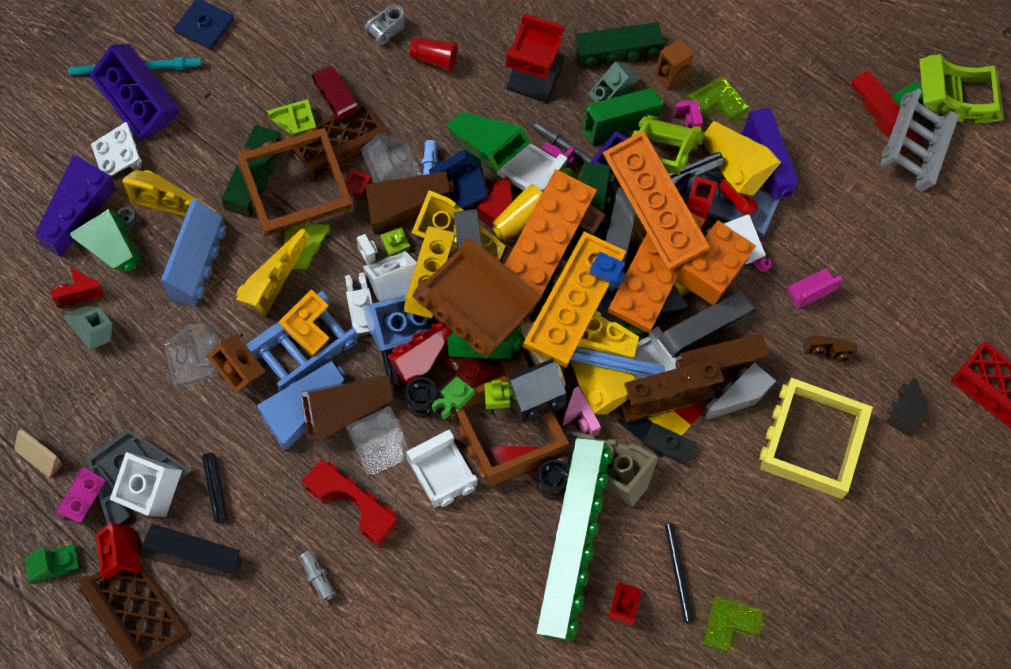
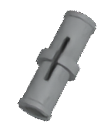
(317, 576)

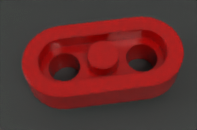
(744, 203)

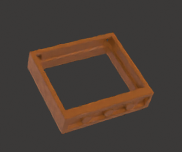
(304, 216)
(516, 466)

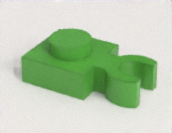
(455, 395)

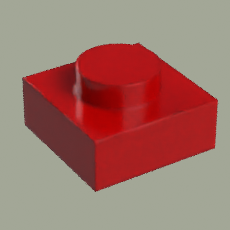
(356, 182)

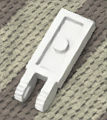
(356, 301)

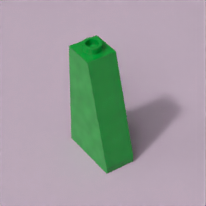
(619, 114)
(488, 138)

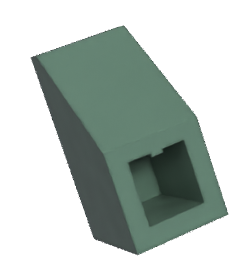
(615, 82)
(90, 325)

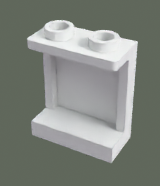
(532, 166)
(653, 351)
(441, 469)

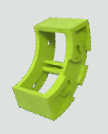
(933, 74)
(672, 135)

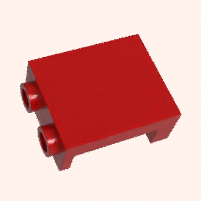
(535, 46)

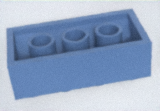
(193, 254)
(392, 325)

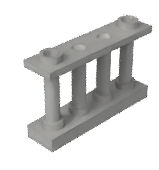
(938, 141)

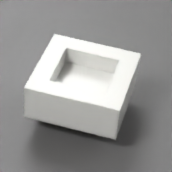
(367, 249)

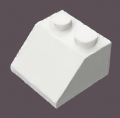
(391, 275)
(145, 485)

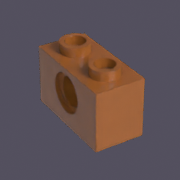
(674, 63)
(235, 363)

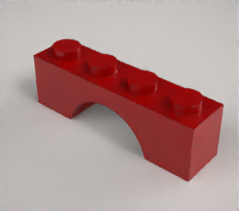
(326, 483)

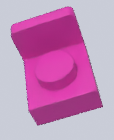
(690, 111)
(555, 151)

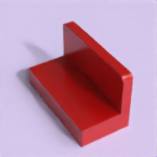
(117, 550)

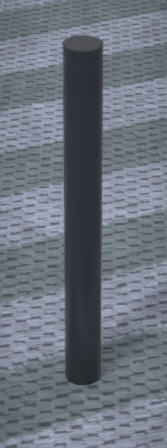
(679, 573)

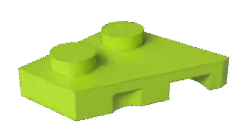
(293, 118)
(316, 233)

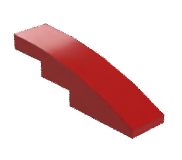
(880, 105)

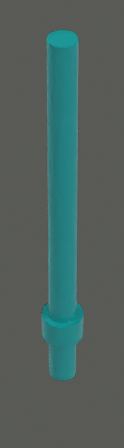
(178, 63)

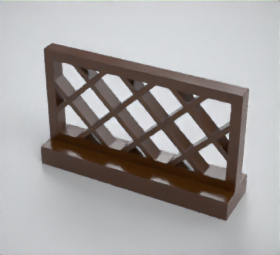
(346, 151)
(115, 627)

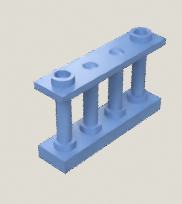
(262, 344)

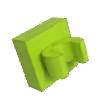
(395, 242)
(497, 395)

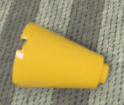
(515, 216)

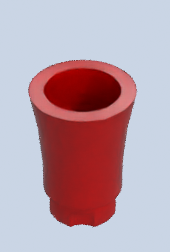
(434, 52)

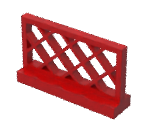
(980, 389)

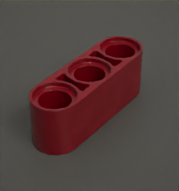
(335, 92)

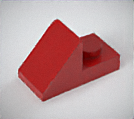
(82, 290)
(624, 604)

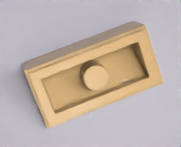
(36, 454)

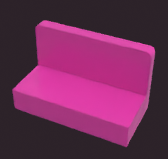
(813, 287)

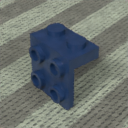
(466, 176)

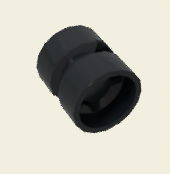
(420, 391)
(552, 479)

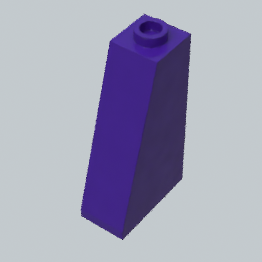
(764, 130)

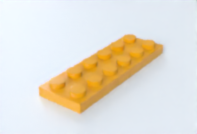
(571, 303)

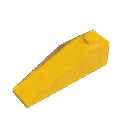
(745, 161)
(155, 192)
(439, 213)
(265, 284)
(609, 338)
(602, 386)

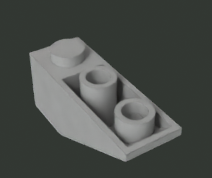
(747, 391)

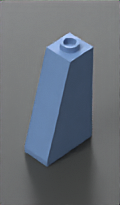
(284, 410)

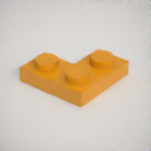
(300, 324)

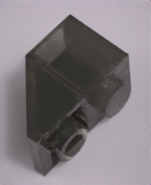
(908, 410)

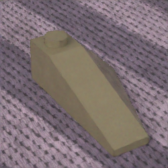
(628, 471)

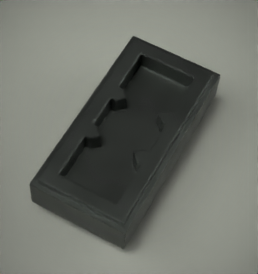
(669, 443)

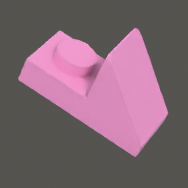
(580, 409)

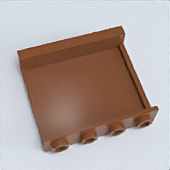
(477, 297)

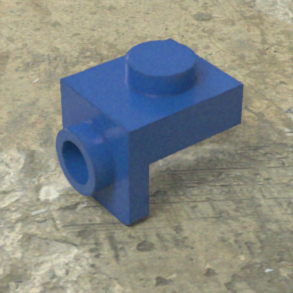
(608, 270)

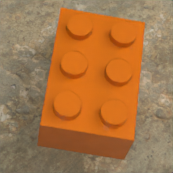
(716, 268)

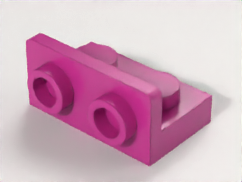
(80, 496)

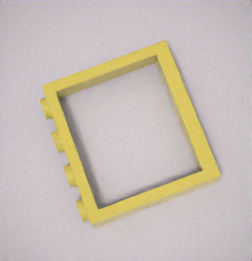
(836, 488)

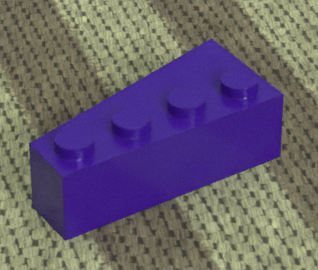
(73, 204)

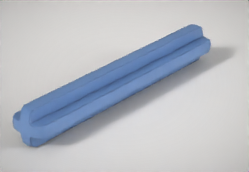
(616, 362)

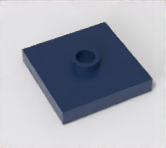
(204, 24)

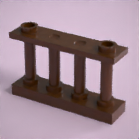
(670, 391)

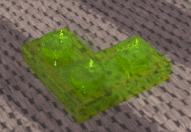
(719, 94)
(725, 618)

